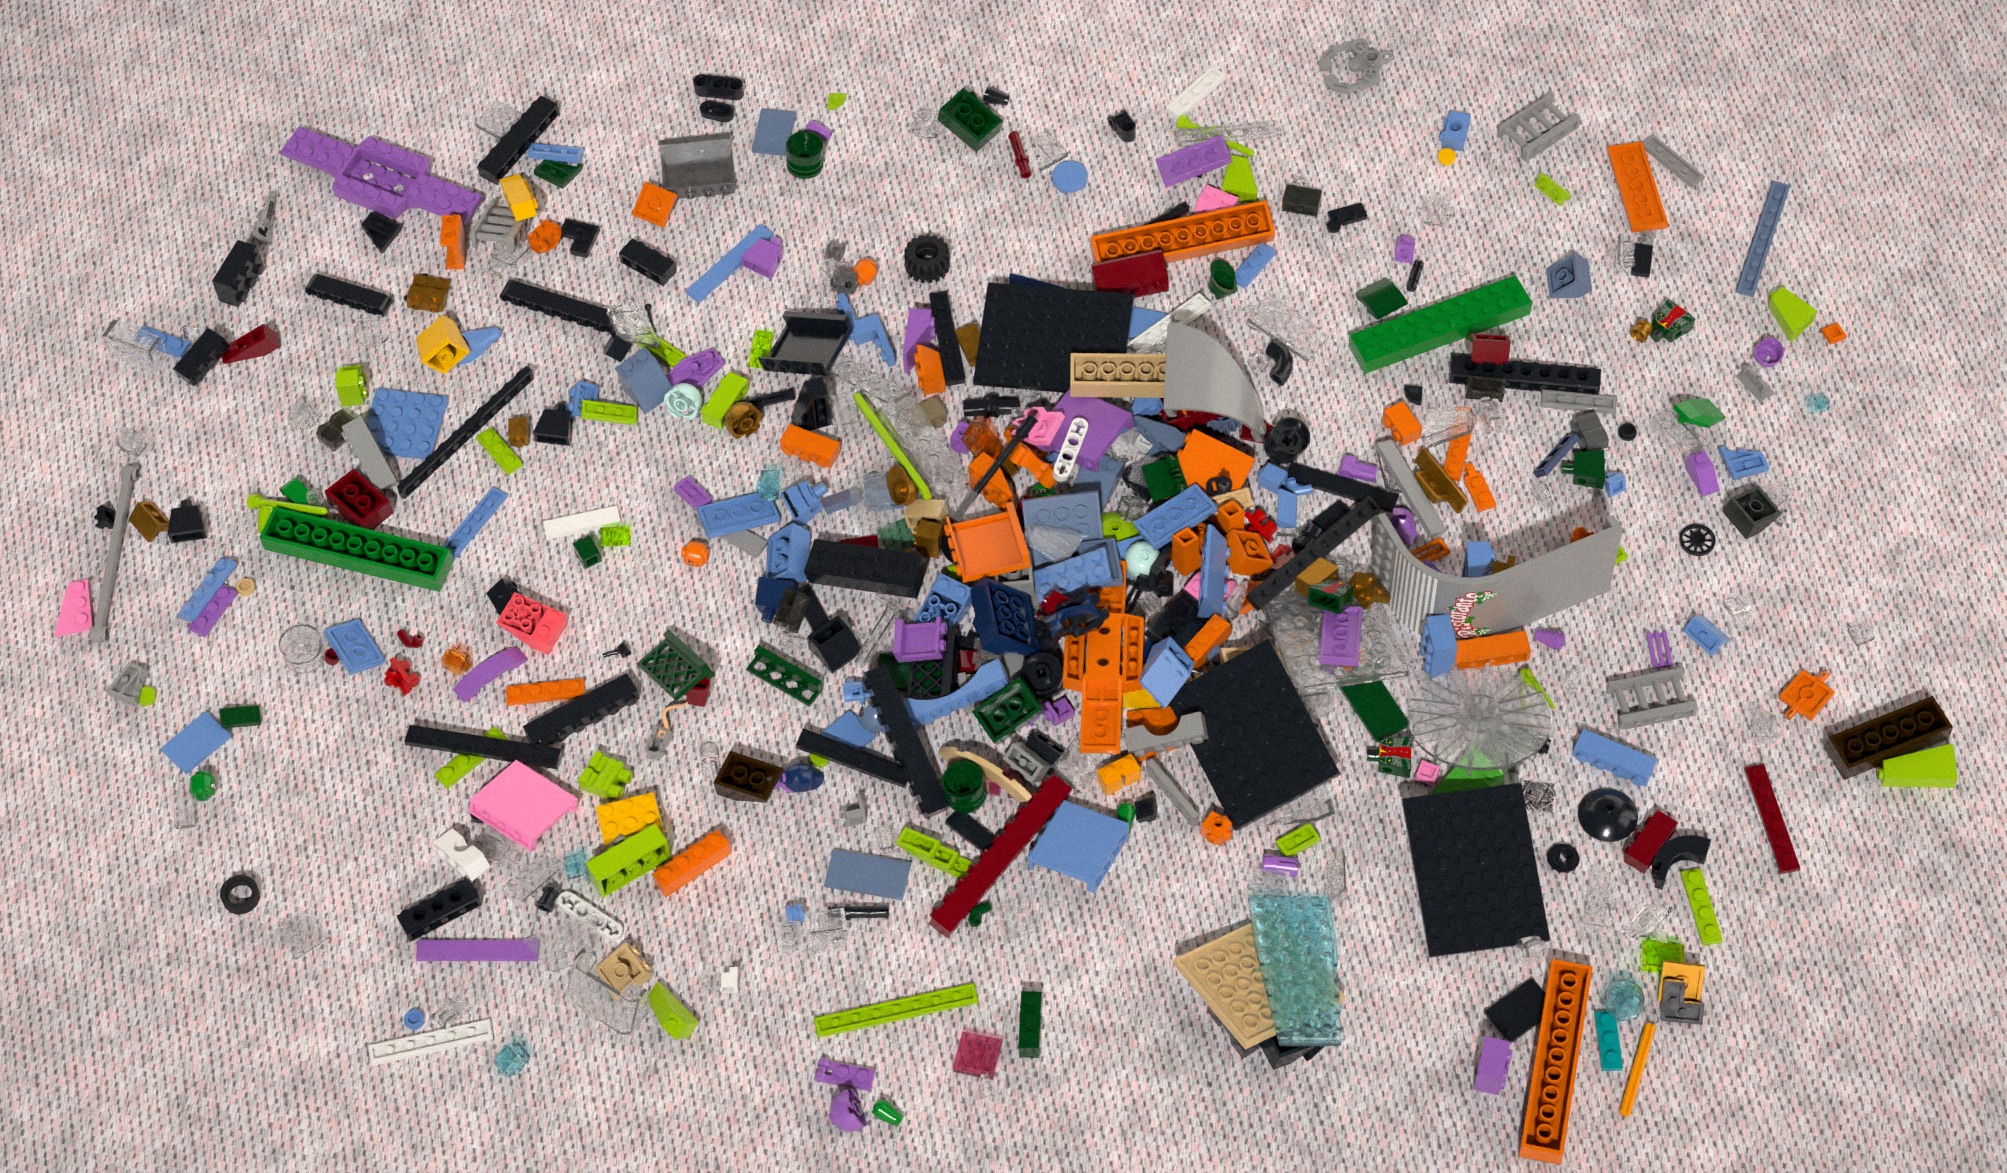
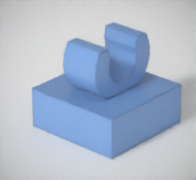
(1615, 483)

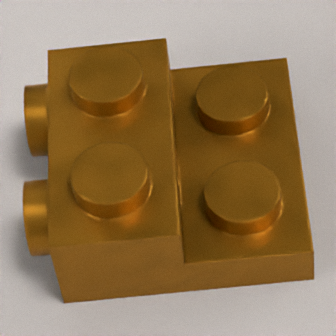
(428, 293)

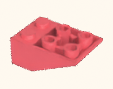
(532, 622)

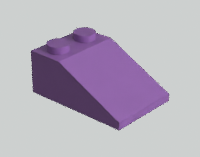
(919, 331)

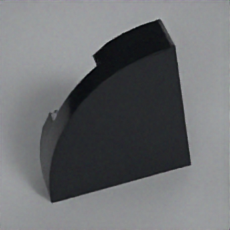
(1413, 394)

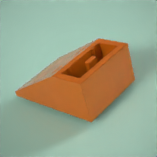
(997, 488)

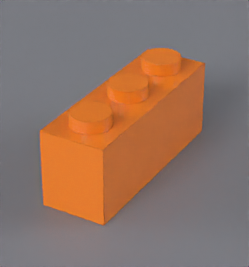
(810, 446)

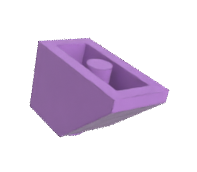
(1702, 473)

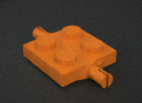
(1807, 695)

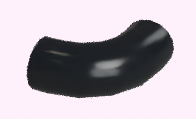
(1283, 362)

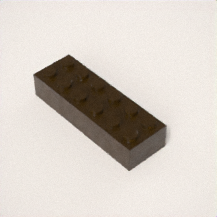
(1888, 737)

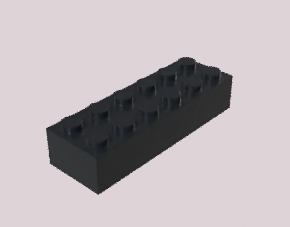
(865, 568)

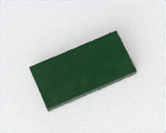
(900, 672)
(1375, 709)

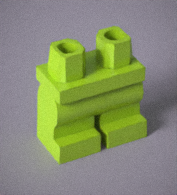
(604, 776)

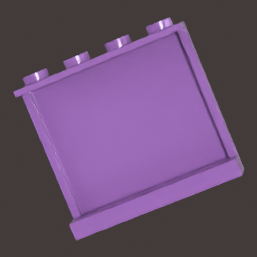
(1104, 427)

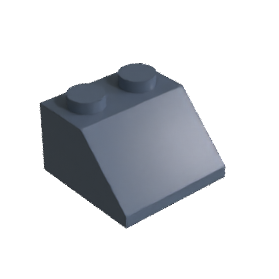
(1569, 277)

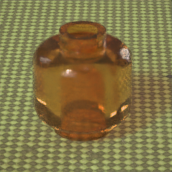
(456, 660)

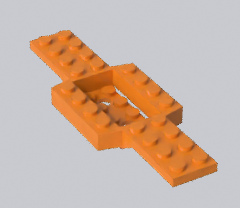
(1104, 685)

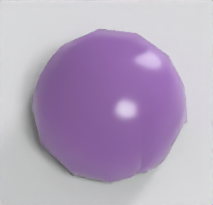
(1769, 347)

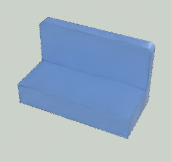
(1706, 634)

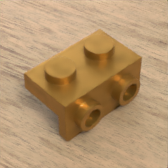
(1368, 590)

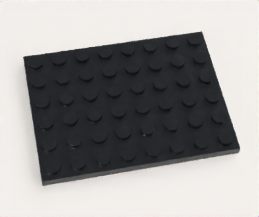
(1035, 329)
(1259, 735)
(1474, 869)

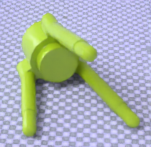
(1529, 678)

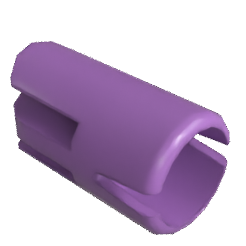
(1281, 863)

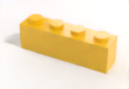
(519, 197)

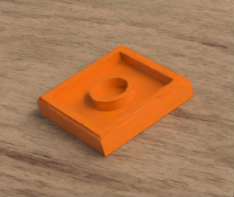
(654, 204)

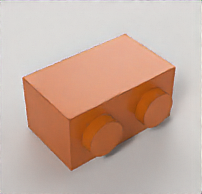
(1401, 424)

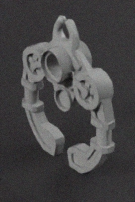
(1365, 60)

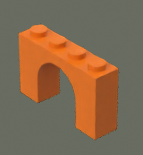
(1185, 543)

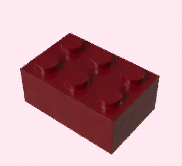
(358, 501)

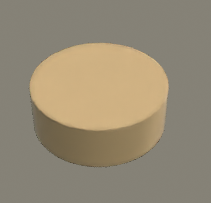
(245, 587)

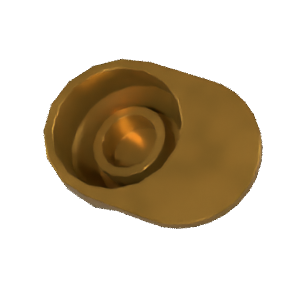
(901, 489)

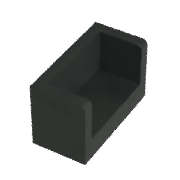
(1302, 200)

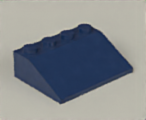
(1004, 619)

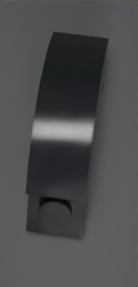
(1679, 849)

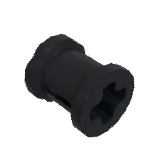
(547, 899)

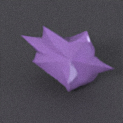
(1404, 525)

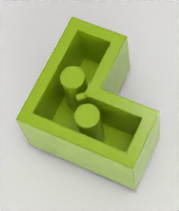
(350, 385)

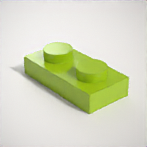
(1297, 841)

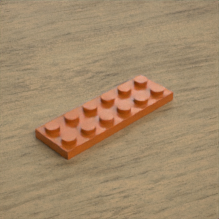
(1637, 187)

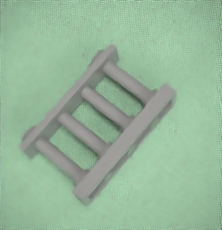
(1541, 141)
(513, 234)
(1647, 715)

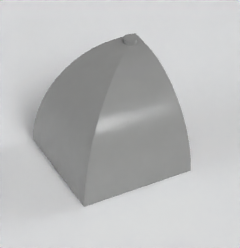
(1208, 379)

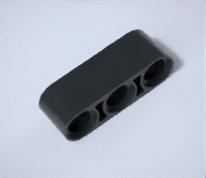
(718, 87)

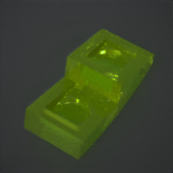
(760, 347)

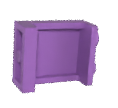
(919, 641)

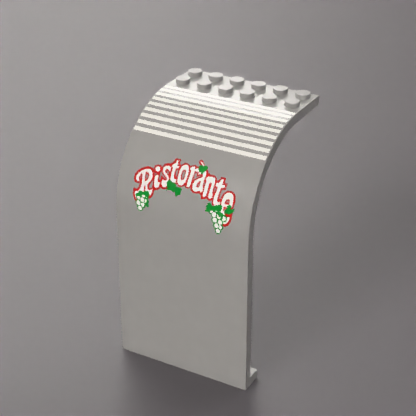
(1498, 600)

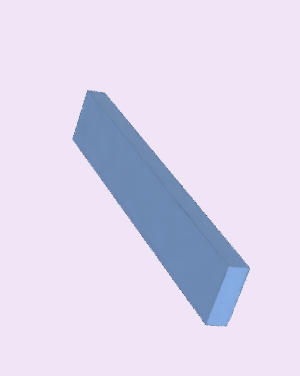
(726, 265)
(475, 521)

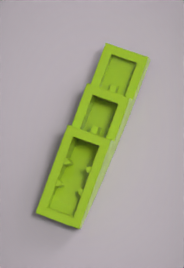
(933, 853)

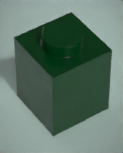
(587, 552)

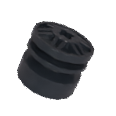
(1286, 440)

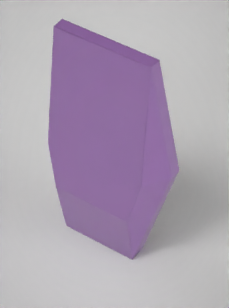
(696, 368)

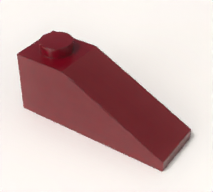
(251, 345)

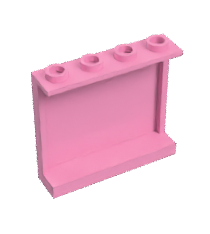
(522, 804)

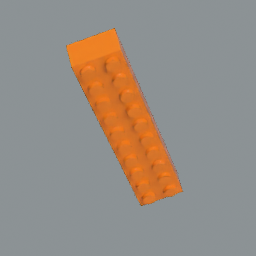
(1190, 235)
(1555, 1062)

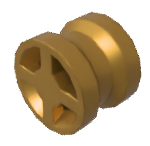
(1641, 331)

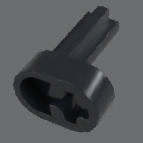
(1222, 483)

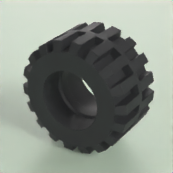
(929, 269)

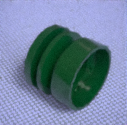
(804, 155)
(964, 778)

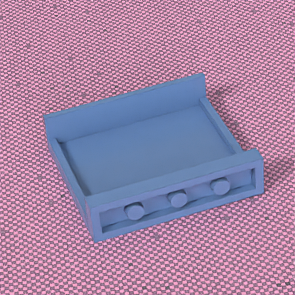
(1079, 844)

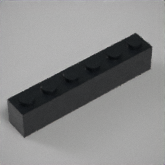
(518, 139)
(582, 712)

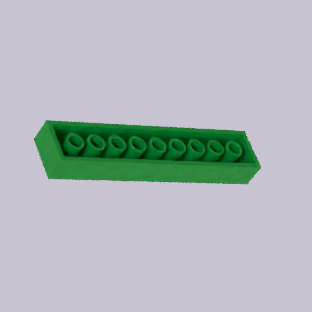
(1439, 324)
(356, 549)

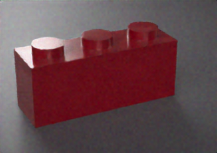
(1648, 841)

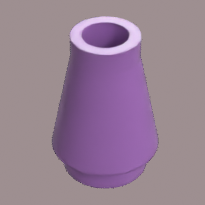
(820, 130)
(1552, 639)

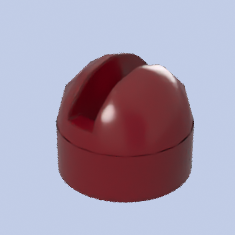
(331, 657)

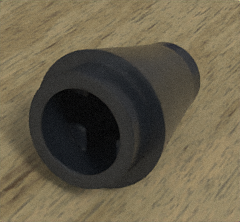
(995, 96)

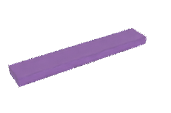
(473, 950)

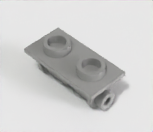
(1755, 383)

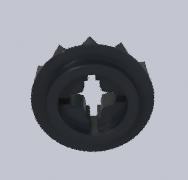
(1567, 852)

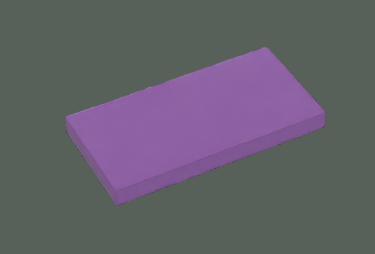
(1193, 160)
(1341, 637)

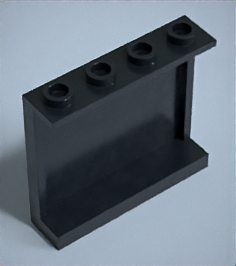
(808, 343)

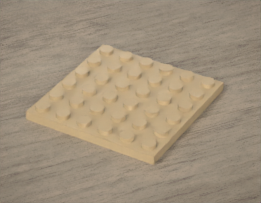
(1232, 985)

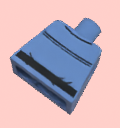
(804, 501)

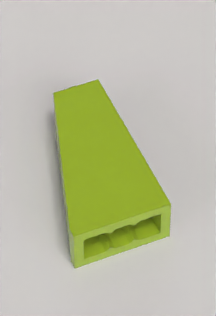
(1920, 769)

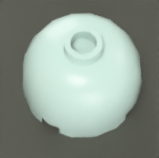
(680, 398)
(1140, 558)

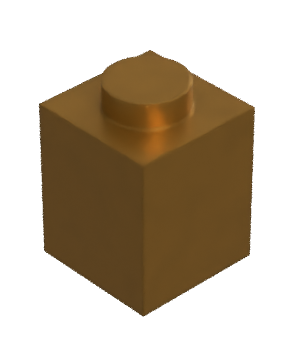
(518, 431)

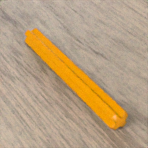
(1637, 1069)

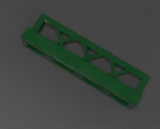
(787, 669)

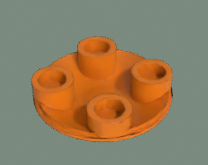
(544, 236)

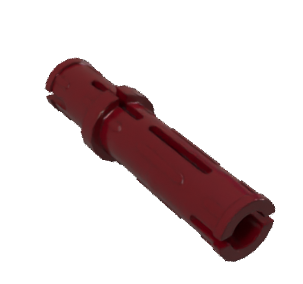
(1023, 168)

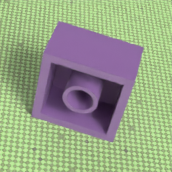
(1493, 1066)

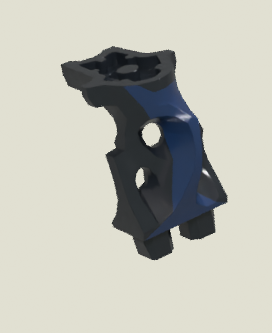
(1081, 609)

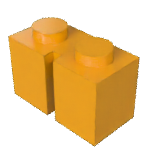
(1110, 775)

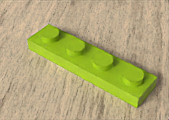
(463, 764)
(1701, 907)

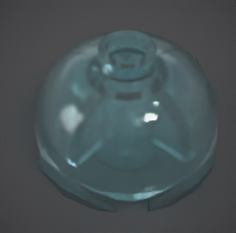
(1623, 1000)

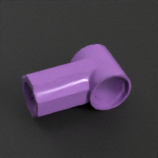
(1352, 469)

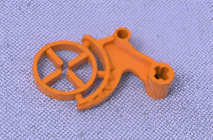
(1031, 458)

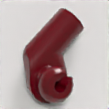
(410, 642)

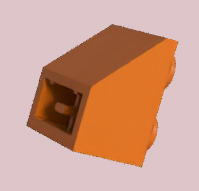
(929, 370)

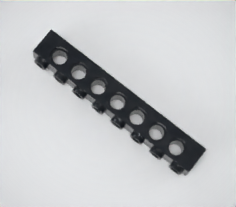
(1529, 375)

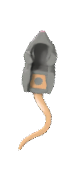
(660, 737)

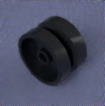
(1036, 667)

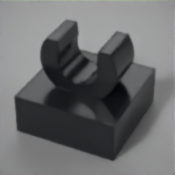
(105, 517)
(1146, 810)

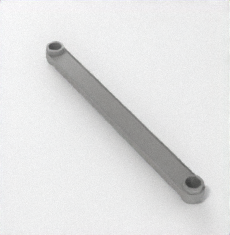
(100, 631)

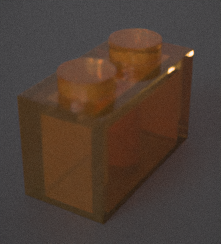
(981, 439)

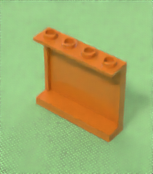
(1209, 459)
(988, 545)

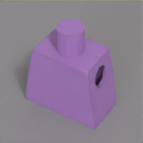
(763, 257)

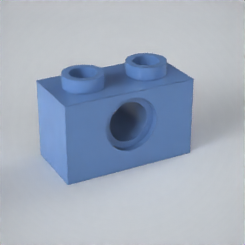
(1456, 130)

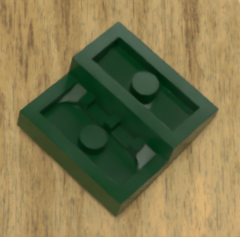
(1381, 298)

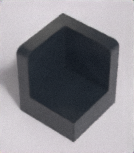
(617, 347)

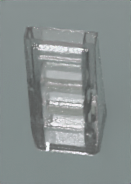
(1235, 602)

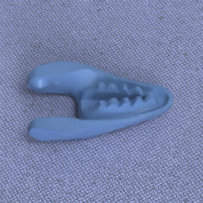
(479, 341)

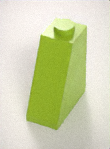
(1240, 180)
(1791, 312)

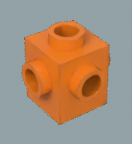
(1217, 829)

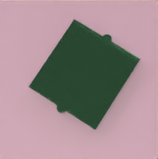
(899, 538)

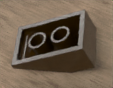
(746, 778)

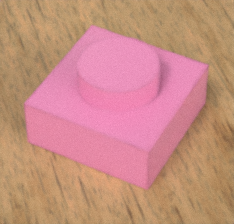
(1427, 773)

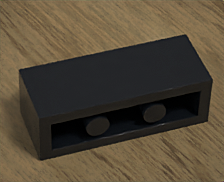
(647, 262)
(201, 357)

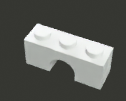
(466, 860)

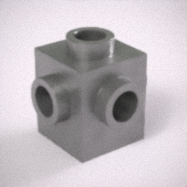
(843, 281)

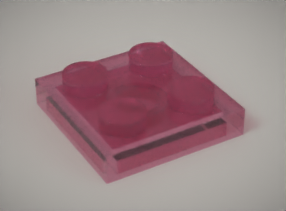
(977, 1055)

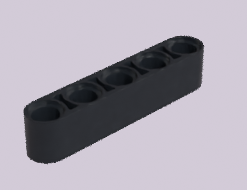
(348, 294)

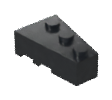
(812, 406)

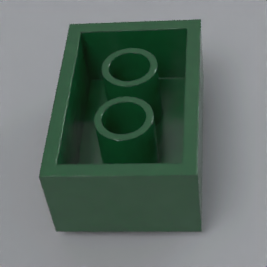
(969, 120)
(1008, 711)

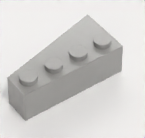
(369, 453)

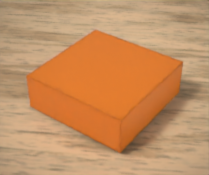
(1833, 333)

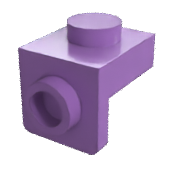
(1405, 249)
(1058, 711)

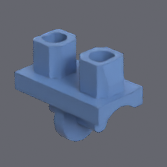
(854, 691)

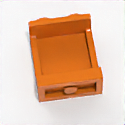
(454, 238)

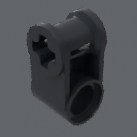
(1123, 126)

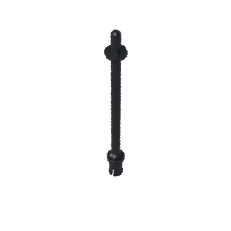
(1021, 433)

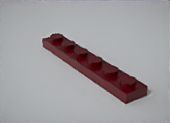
(1772, 819)

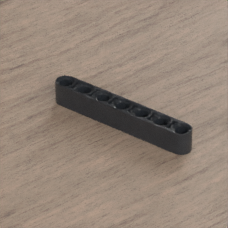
(557, 305)

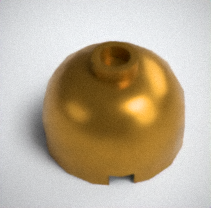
(742, 419)

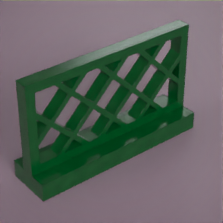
(685, 657)

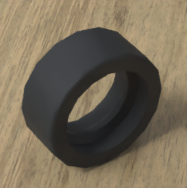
(241, 908)

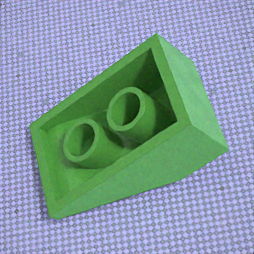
(1458, 780)

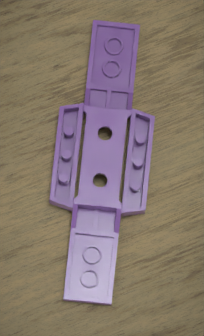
(378, 194)

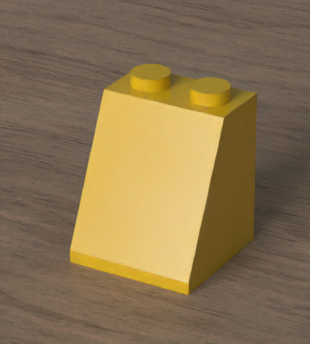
(442, 345)

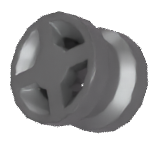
(835, 251)

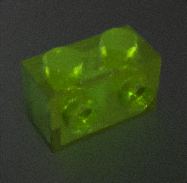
(1654, 952)

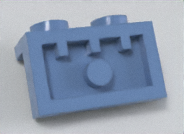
(580, 392)

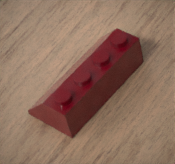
(1134, 274)

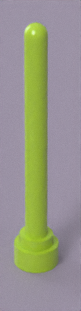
(1185, 123)
(255, 501)

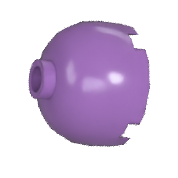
(845, 1110)

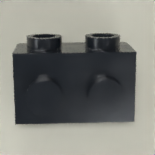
(502, 593)

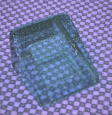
(1818, 402)

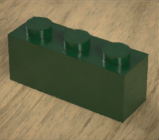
(1030, 1024)

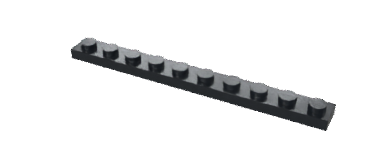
(465, 432)
(1318, 548)

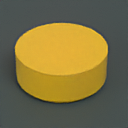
(1446, 156)

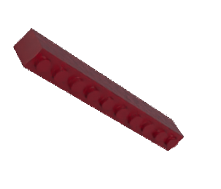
(999, 856)

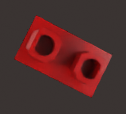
(1255, 520)
(397, 676)

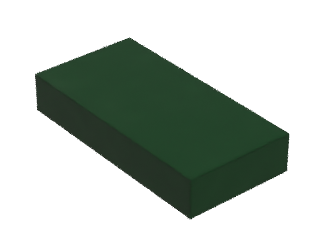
(240, 716)

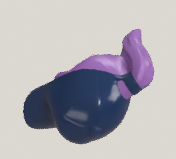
(800, 778)

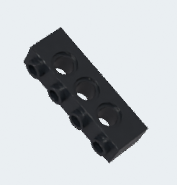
(434, 919)

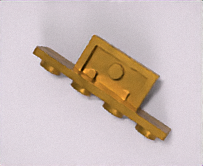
(1437, 483)

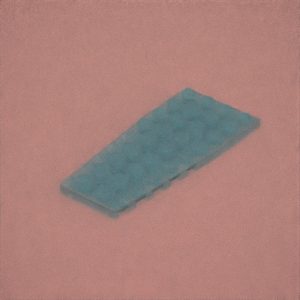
(1298, 967)

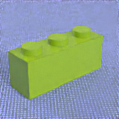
(730, 391)

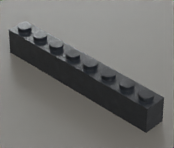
(905, 742)

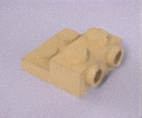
(624, 967)

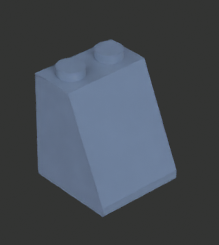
(643, 380)

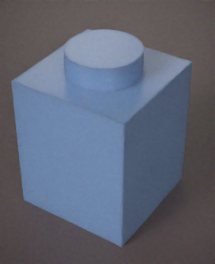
(1272, 478)

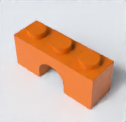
(1213, 633)

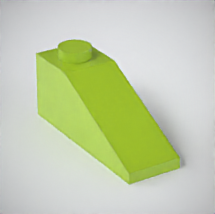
(671, 1013)

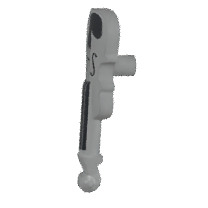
(262, 227)

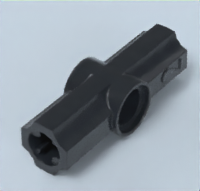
(990, 406)

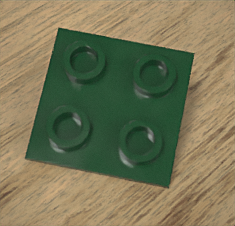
(1164, 478)

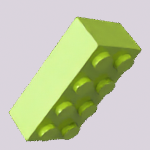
(628, 860)

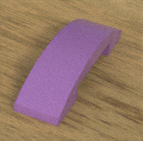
(488, 671)

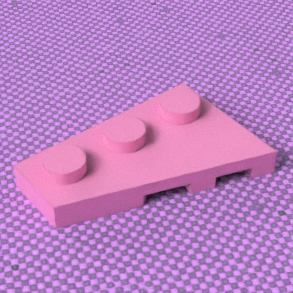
(75, 610)

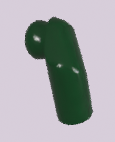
(976, 913)

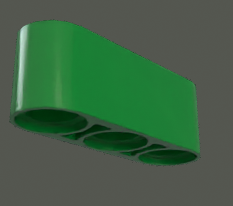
(297, 493)

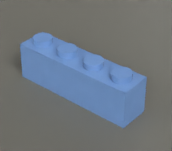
(1614, 758)

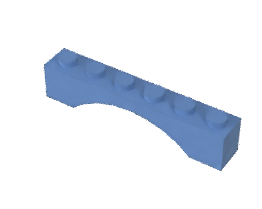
(987, 681)

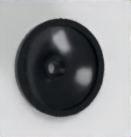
(1604, 823)

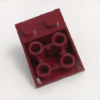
(1488, 348)

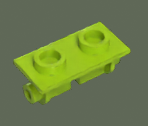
(1551, 189)

